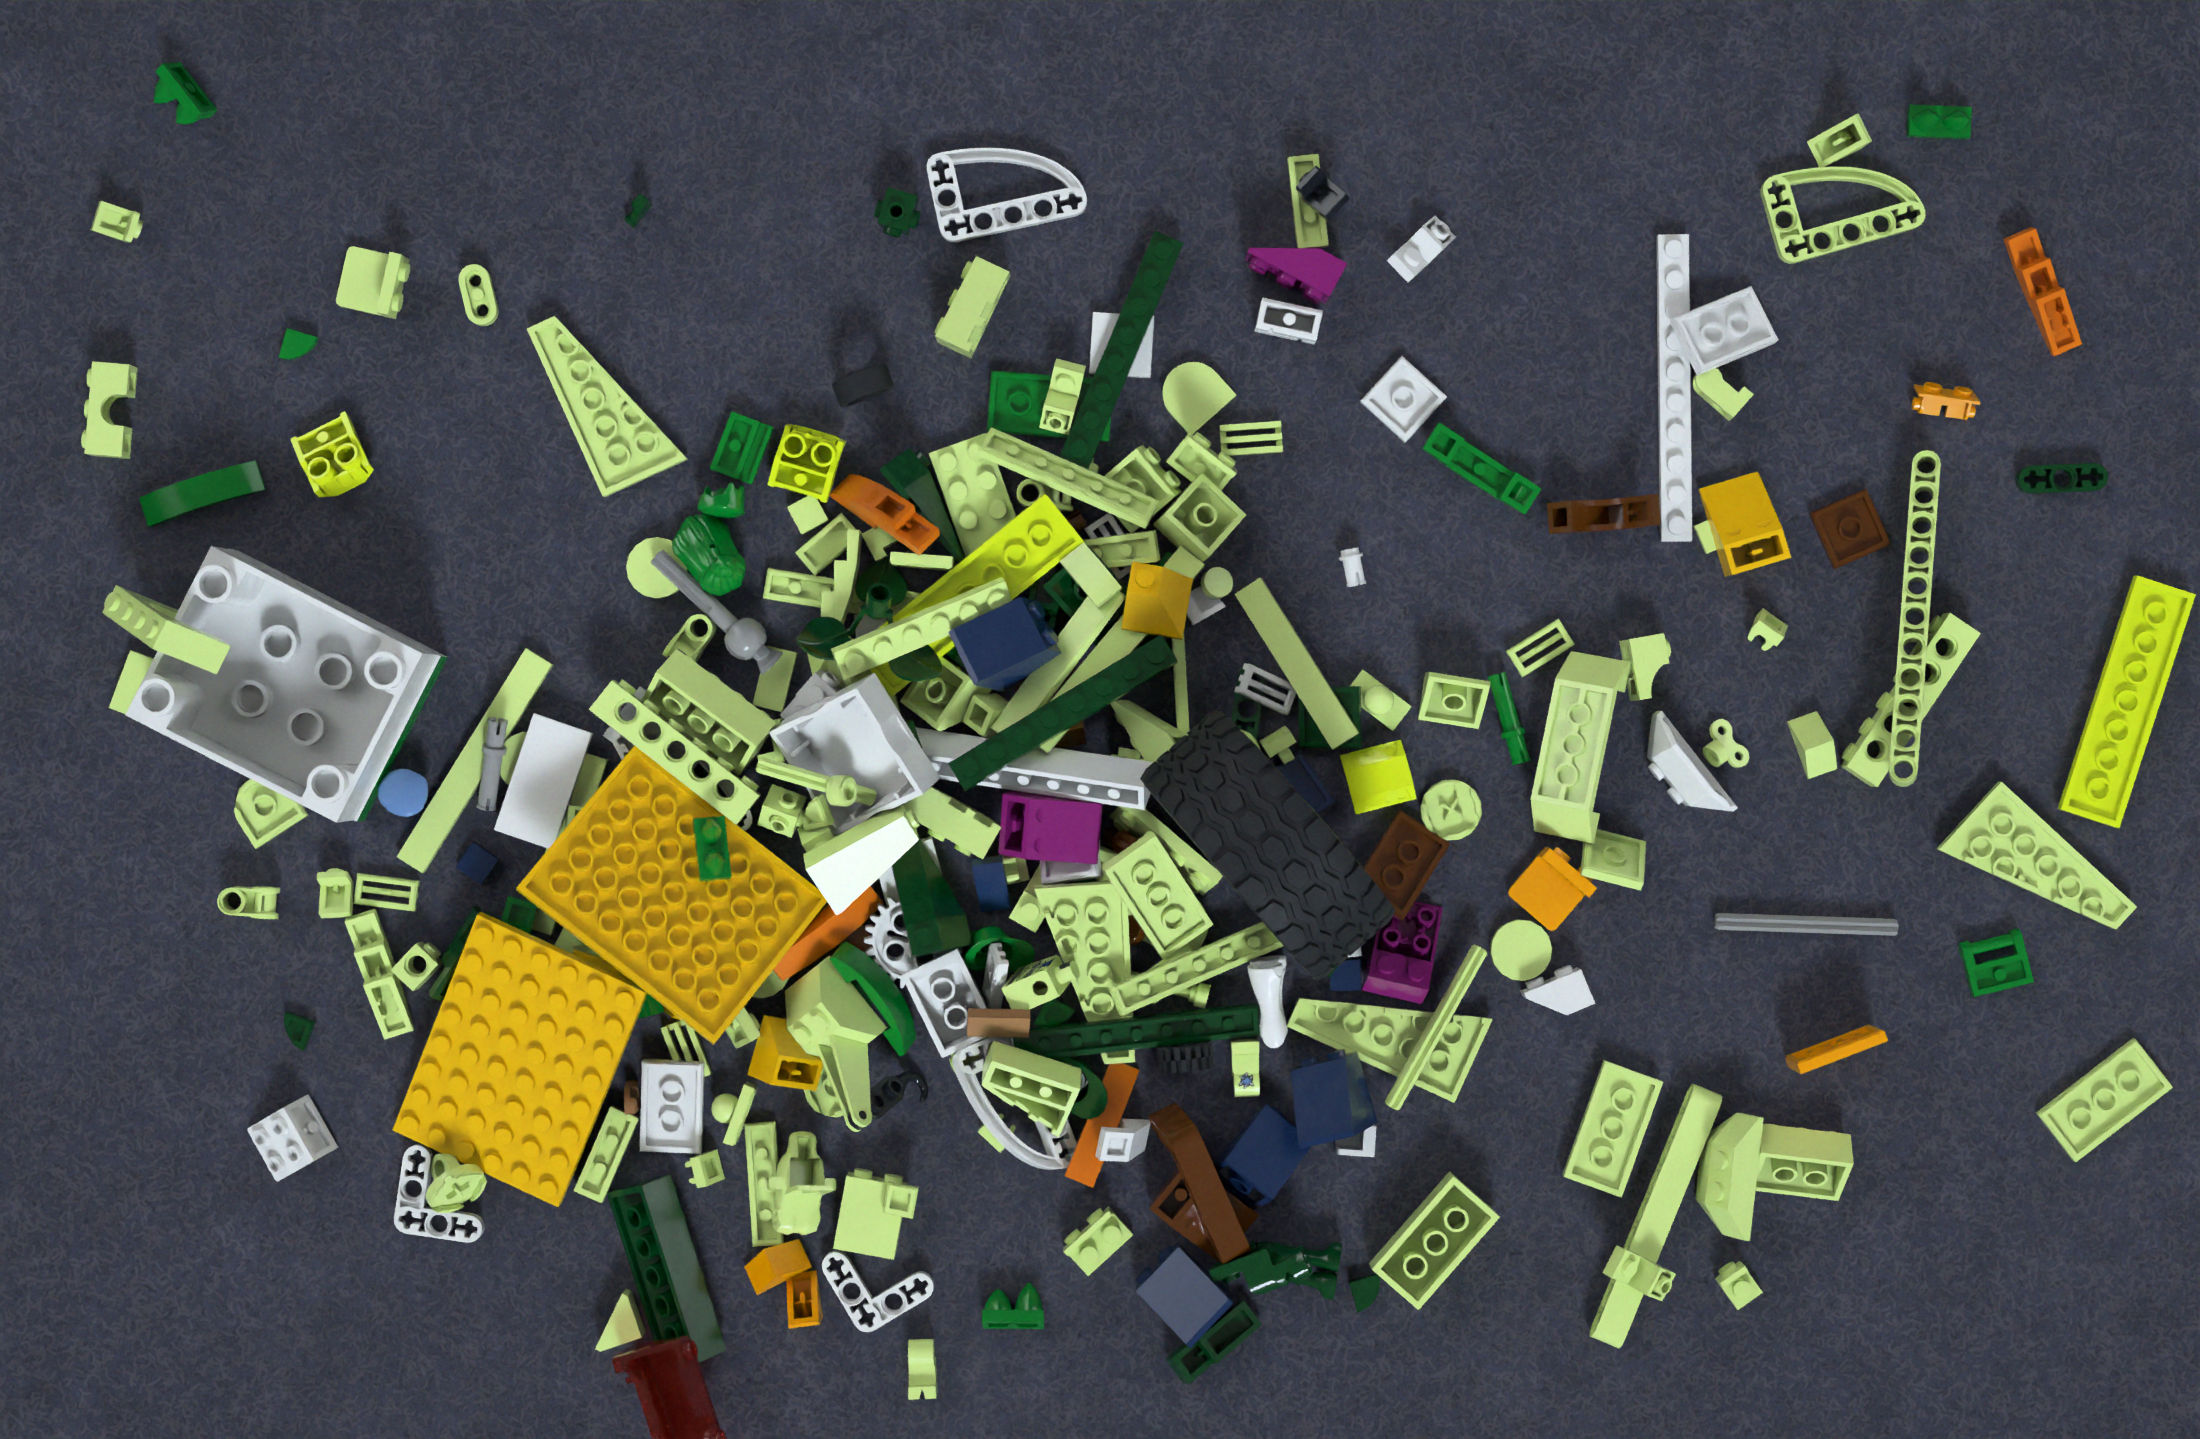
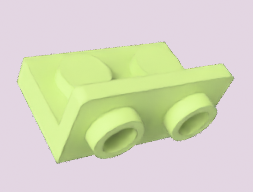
(1097, 1240)

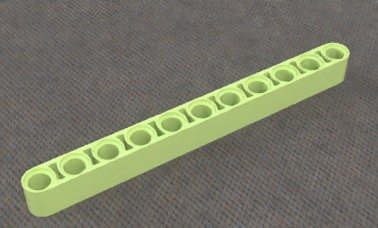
(1920, 603)

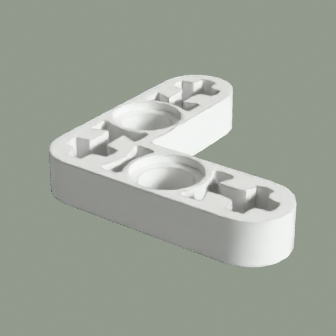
(417, 1204)
(877, 1303)

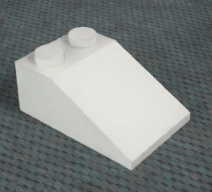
(943, 995)

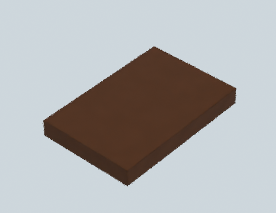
(1404, 861)

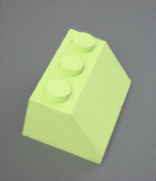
(1804, 1162)

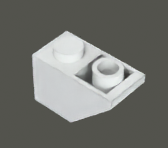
(1563, 992)

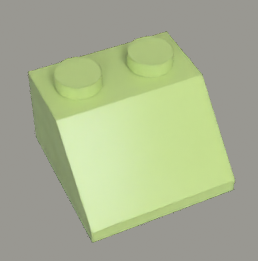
(1200, 518)

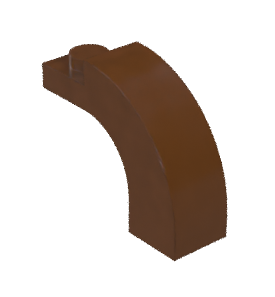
(1603, 514)

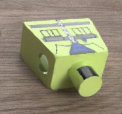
(1039, 982)

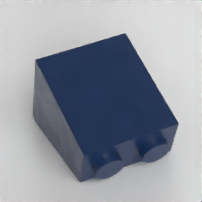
(1005, 644)
(1331, 1099)
(1260, 1157)
(1183, 1293)

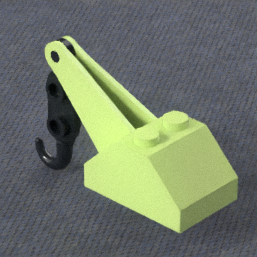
(837, 1025)

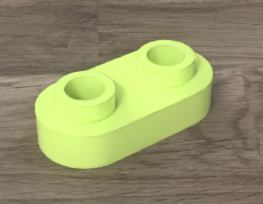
(479, 295)

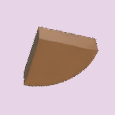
(631, 1097)

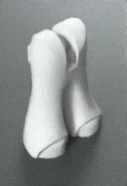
(1267, 982)

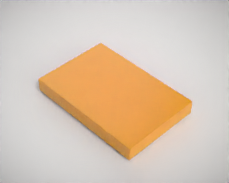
(1835, 1048)

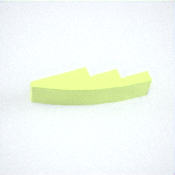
(837, 602)
(380, 983)

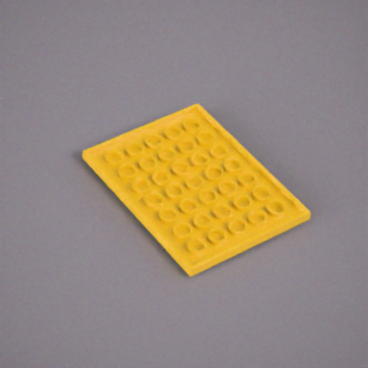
(633, 895)
(520, 1059)

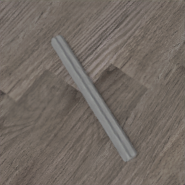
(1806, 924)

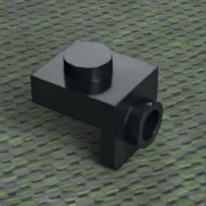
(1321, 193)

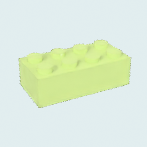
(709, 710)
(1434, 1240)

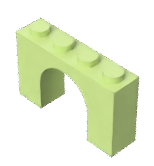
(158, 629)

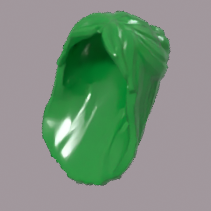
(709, 554)

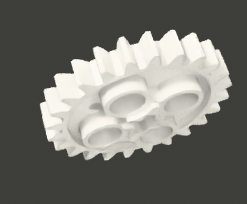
(880, 940)

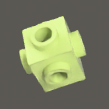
(782, 811)

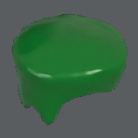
(723, 502)

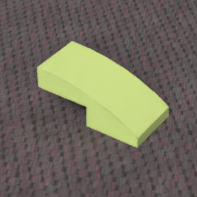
(1090, 575)

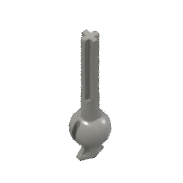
(743, 637)

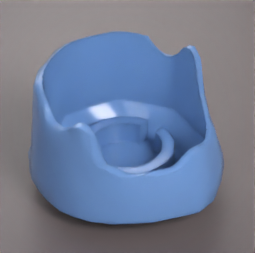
(403, 792)

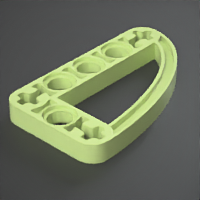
(1835, 230)

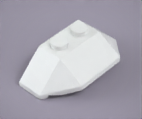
(1682, 769)

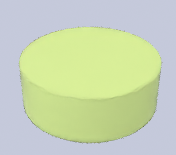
(1216, 583)

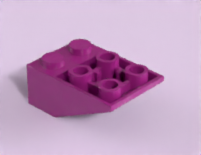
(1304, 268)
(1049, 828)
(1404, 955)

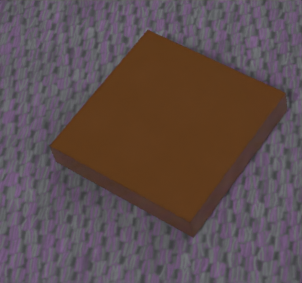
(1849, 528)

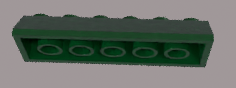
(665, 1264)

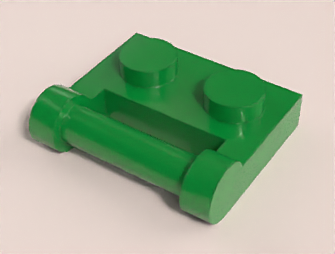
(1998, 972)

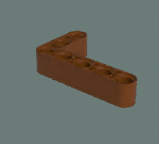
(1202, 1181)

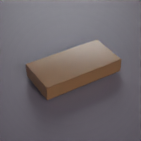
(998, 1023)

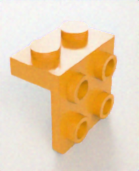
(1550, 888)

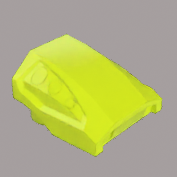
(333, 457)
(800, 466)
(1378, 776)

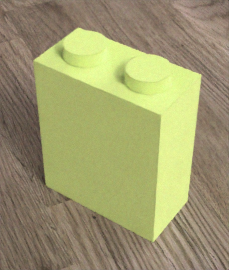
(861, 1223)

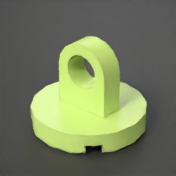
(453, 1183)

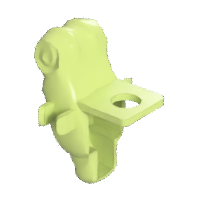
(799, 1186)

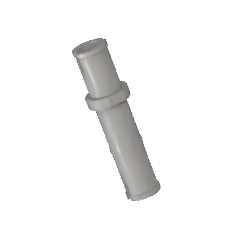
(493, 753)

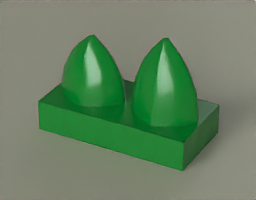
(178, 84)
(1939, 121)
(711, 848)
(1027, 1312)

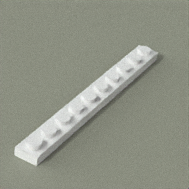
(1673, 391)

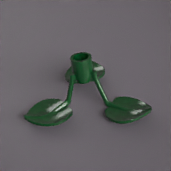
(880, 589)

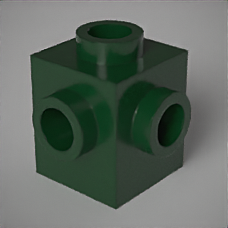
(893, 202)

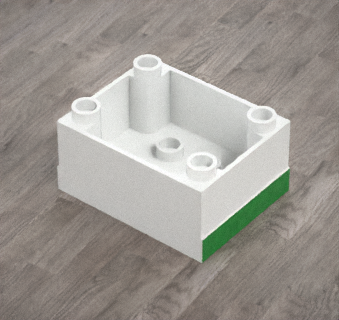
(306, 695)

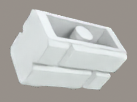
(1288, 321)

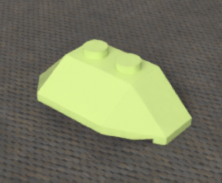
(1730, 1174)

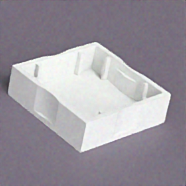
(861, 737)

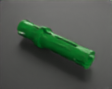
(1509, 719)

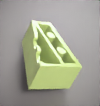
(971, 306)
(954, 821)
(1032, 1083)

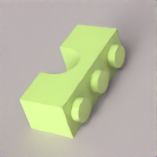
(106, 385)

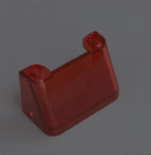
(670, 1388)

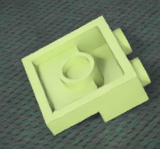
(1144, 474)

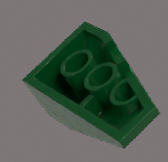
(915, 484)
(928, 906)

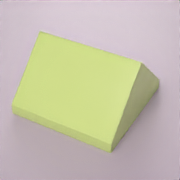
(1453, 700)

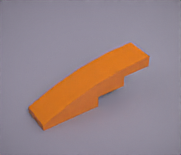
(2042, 291)
(826, 933)
(1119, 1084)

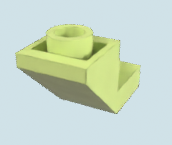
(1062, 396)
(1639, 1273)

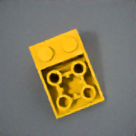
(1744, 524)

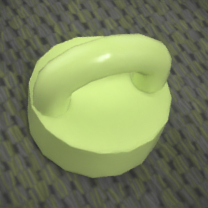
(841, 790)

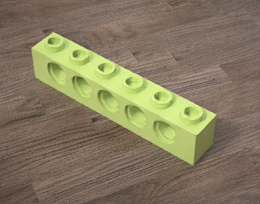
(1959, 640)
(608, 709)

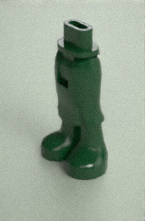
(1327, 1259)

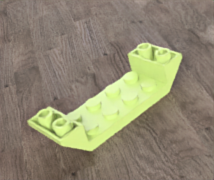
(1576, 745)

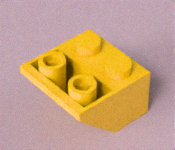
(781, 1059)

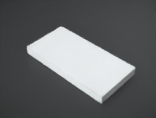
(543, 781)

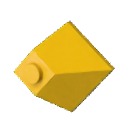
(1156, 601)

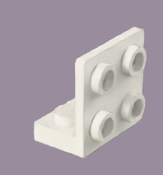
(292, 1138)

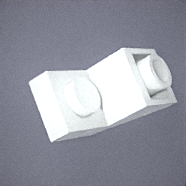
(1421, 248)
(1123, 1142)

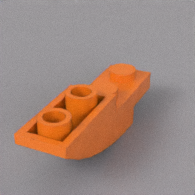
(887, 510)

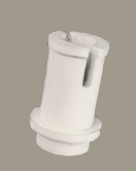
(1352, 566)

